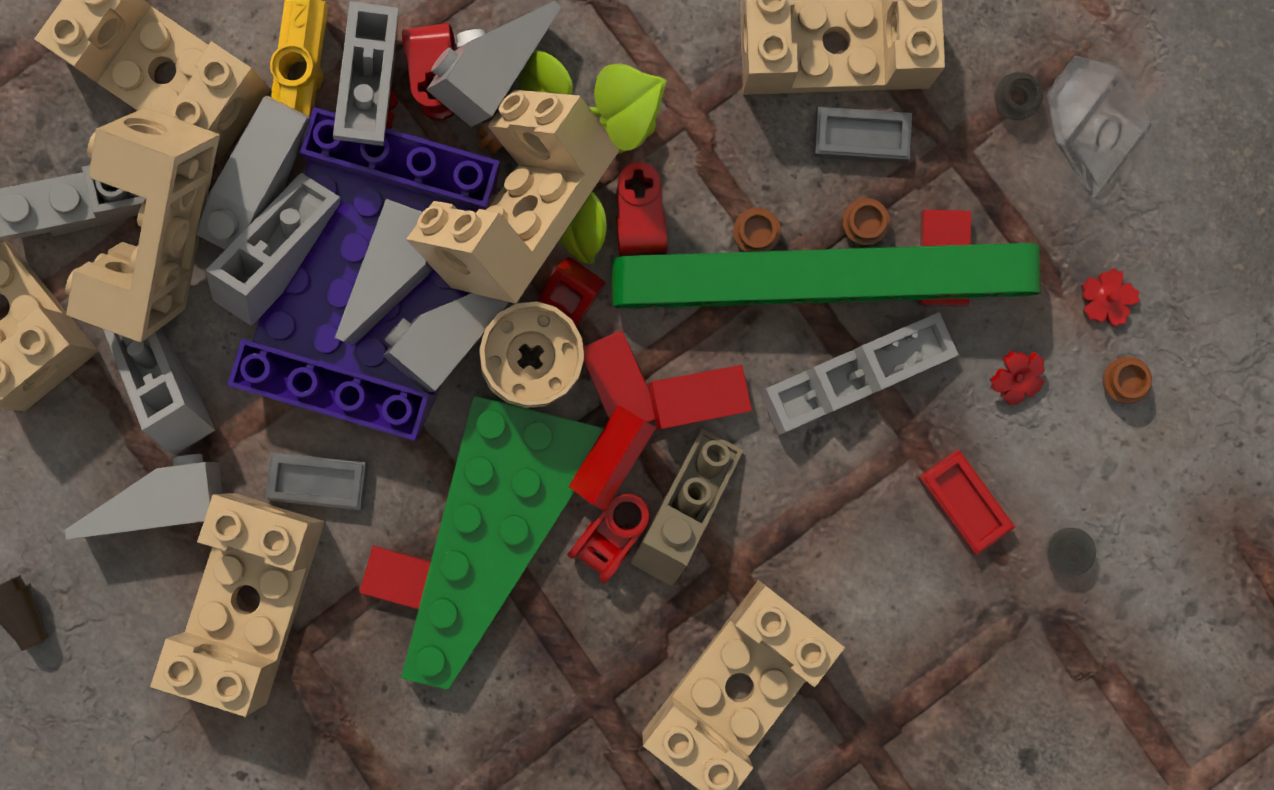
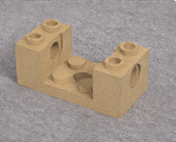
(887, 40)
(125, 43)
(559, 163)
(172, 167)
(36, 336)
(228, 653)
(707, 731)

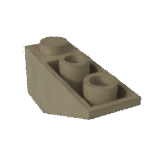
(687, 507)

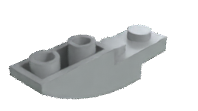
(62, 206)

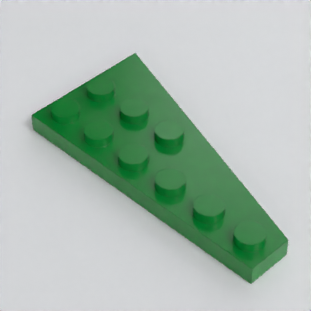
(496, 515)

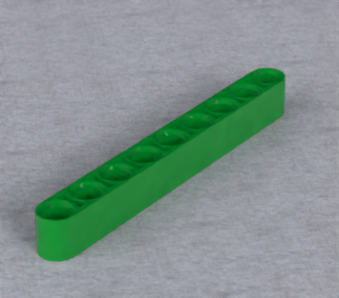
(826, 276)

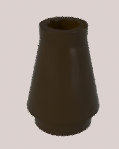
(20, 613)

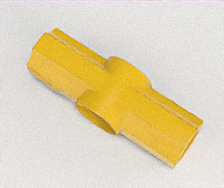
(299, 41)

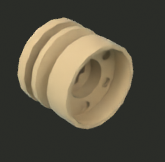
(531, 327)

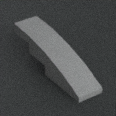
(858, 373)

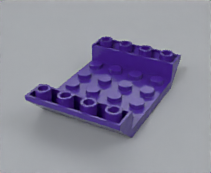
(295, 340)

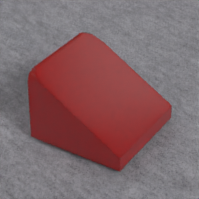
(572, 289)

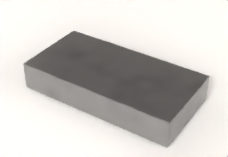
(862, 134)
(316, 481)

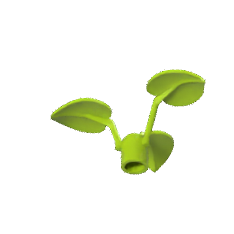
(627, 111)

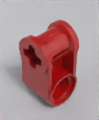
(421, 50)
(640, 220)
(610, 538)

